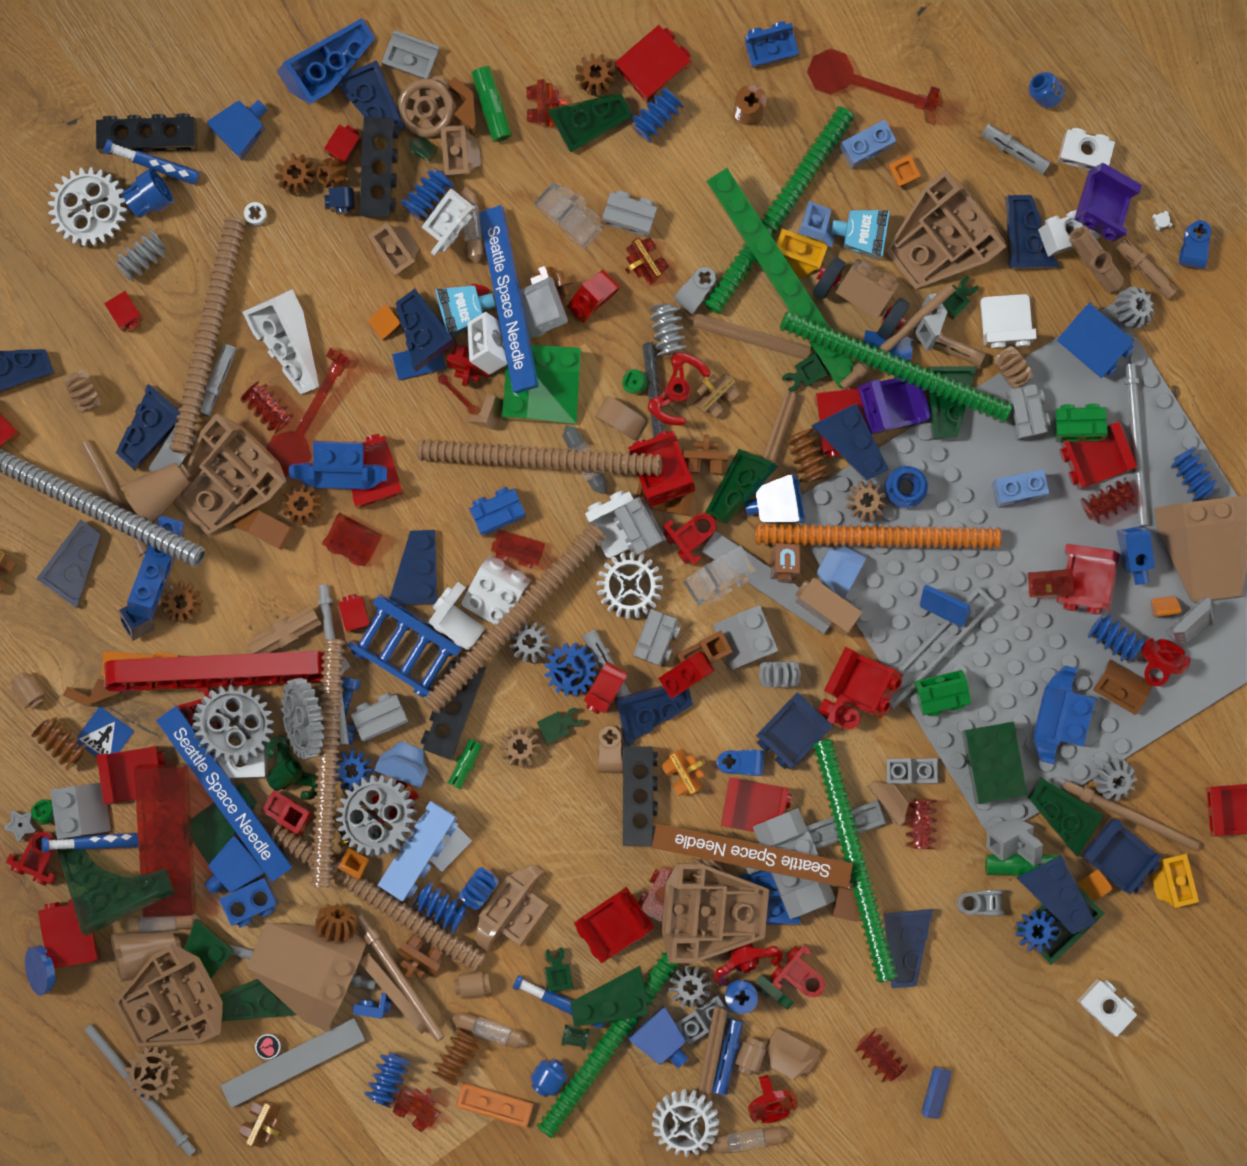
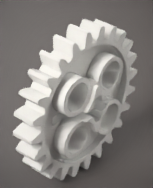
(79, 187)

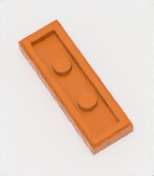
(494, 1105)

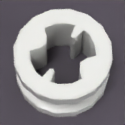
(263, 213)

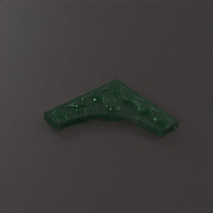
(105, 896)

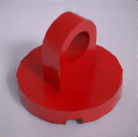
(1165, 657)
(771, 1105)

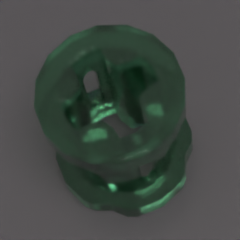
(580, 1041)

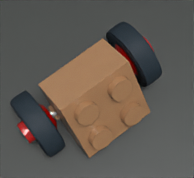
(865, 289)

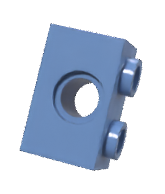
(868, 144)
(1020, 488)

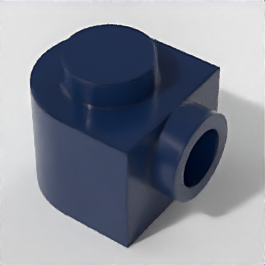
(340, 200)

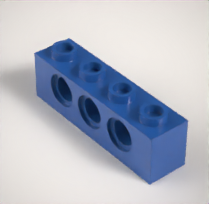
(153, 574)

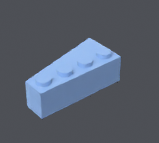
(418, 851)

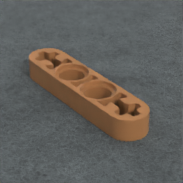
(392, 990)

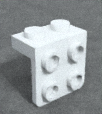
(448, 220)
(1007, 321)
(603, 518)
(495, 590)
(453, 621)

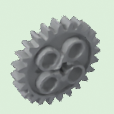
(302, 718)
(217, 740)
(362, 833)

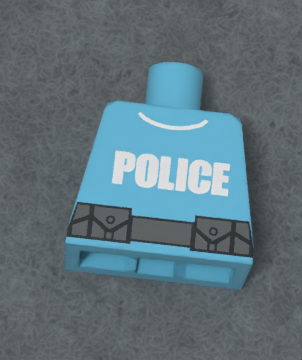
(863, 232)
(460, 306)

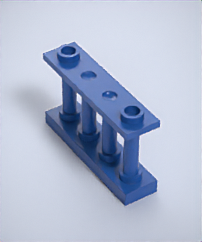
(406, 621)

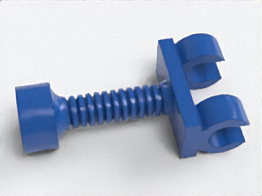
(349, 686)

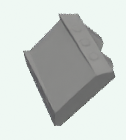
(542, 307)
(1191, 622)

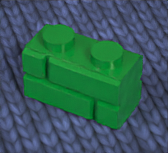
(1080, 423)
(942, 693)

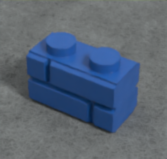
(497, 511)

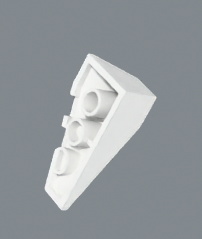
(284, 331)

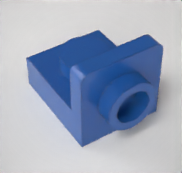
(368, 1007)

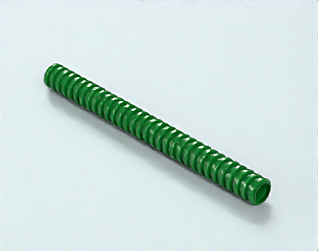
(782, 205)
(896, 367)
(852, 853)
(602, 1053)

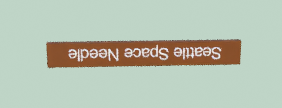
(752, 855)

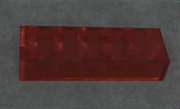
(166, 834)

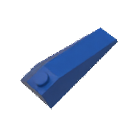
(323, 65)

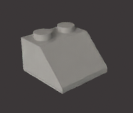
(747, 637)
(79, 811)

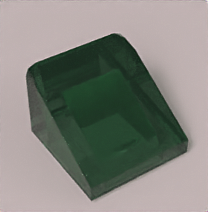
(423, 148)

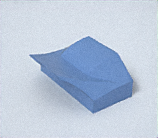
(816, 223)
(840, 570)
(404, 764)

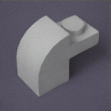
(1012, 838)

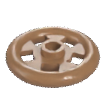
(436, 90)

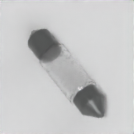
(575, 441)

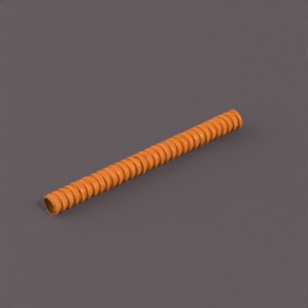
(878, 536)

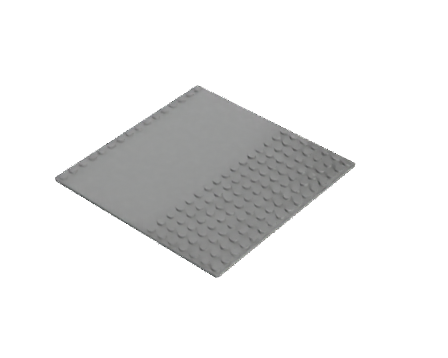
(1025, 638)

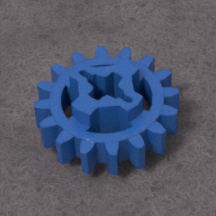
(569, 679)

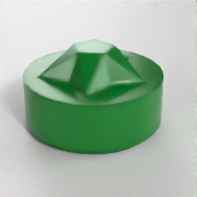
(634, 381)
(43, 812)

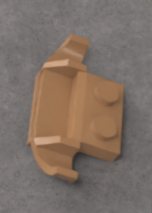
(512, 909)

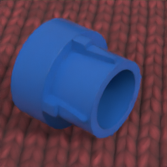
(148, 194)
(909, 474)

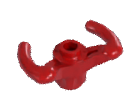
(655, 404)
(745, 960)

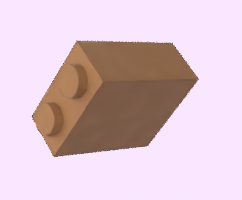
(827, 606)

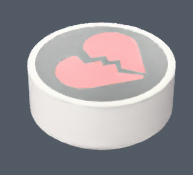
(268, 1046)

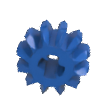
(360, 768)
(478, 888)
(1027, 931)

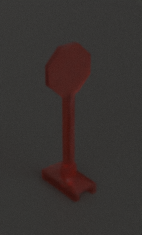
(833, 72)
(292, 446)

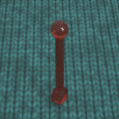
(442, 379)

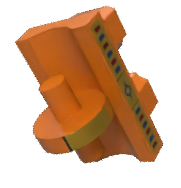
(688, 770)

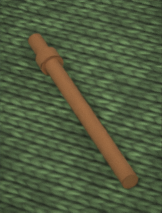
(861, 370)
(140, 547)
(1087, 795)
(373, 938)

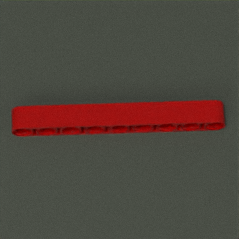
(212, 671)

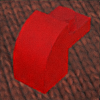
(287, 812)

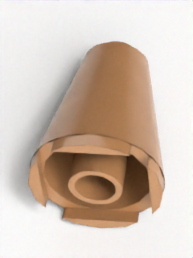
(156, 491)
(135, 949)

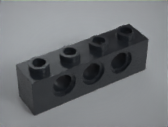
(372, 129)
(184, 139)
(447, 746)
(631, 757)

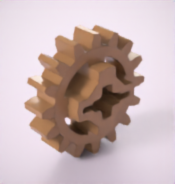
(158, 1082)

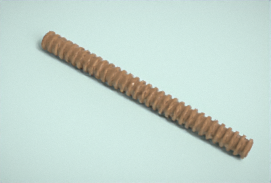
(207, 335)
(539, 457)
(514, 618)
(327, 763)
(385, 902)

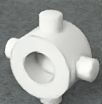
(1162, 220)

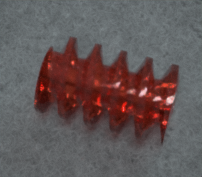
(265, 406)
(1108, 501)
(921, 824)
(880, 1057)

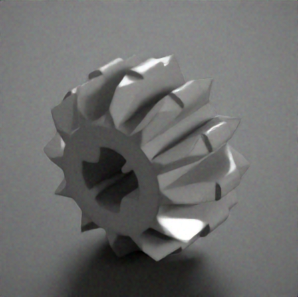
(1134, 307)
(534, 635)
(779, 674)
(1115, 788)
(684, 993)

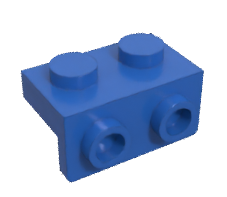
(771, 44)

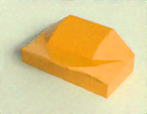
(801, 252)
(1175, 882)

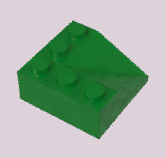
(557, 391)

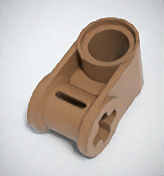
(610, 755)

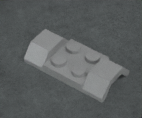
(790, 833)

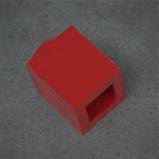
(343, 144)
(124, 312)
(354, 613)

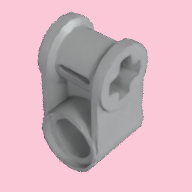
(694, 293)
(985, 902)

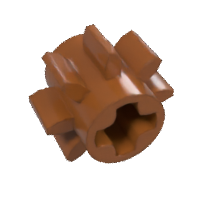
(331, 173)

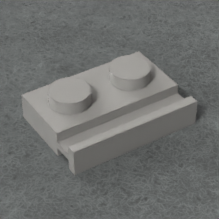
(410, 55)

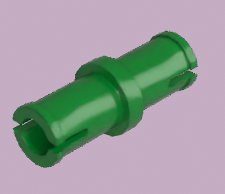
(465, 763)

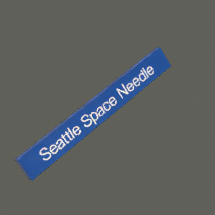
(508, 300)
(224, 794)

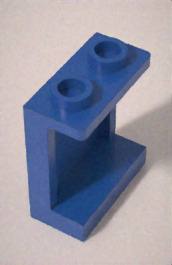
(1096, 341)

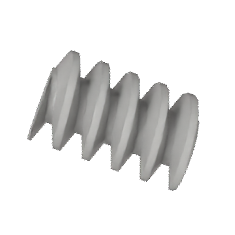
(141, 255)
(667, 329)

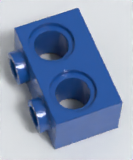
(247, 897)

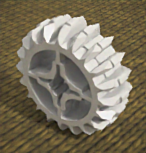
(613, 571)
(696, 1139)

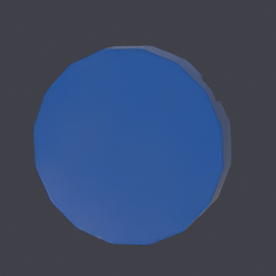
(39, 970)

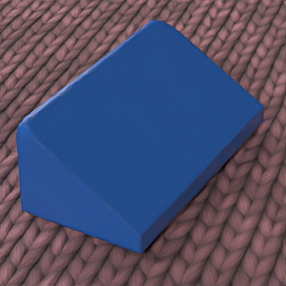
(902, 349)
(404, 367)
(945, 606)
(936, 1092)

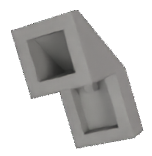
(931, 325)

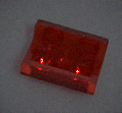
(352, 540)
(518, 548)

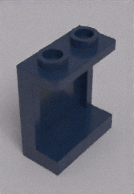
(793, 731)
(1121, 857)

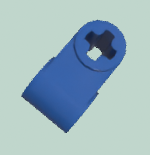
(1195, 250)
(746, 762)

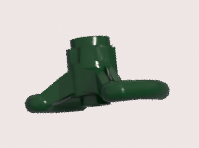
(288, 770)

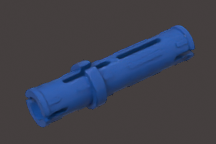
(727, 1058)

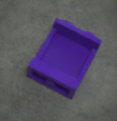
(1106, 201)
(893, 404)

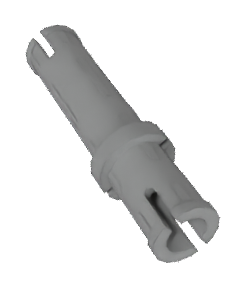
(1015, 149)
(217, 378)
(602, 655)

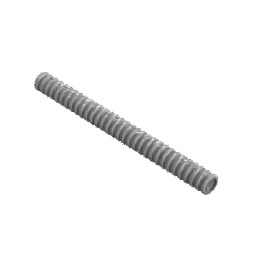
(101, 509)

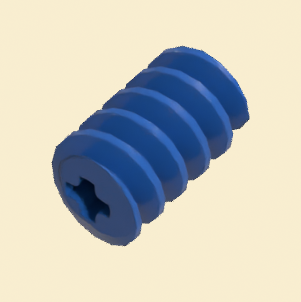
(656, 115)
(427, 194)
(1194, 474)
(1116, 638)
(440, 907)
(748, 1003)
(387, 1078)

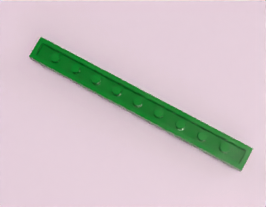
(774, 265)

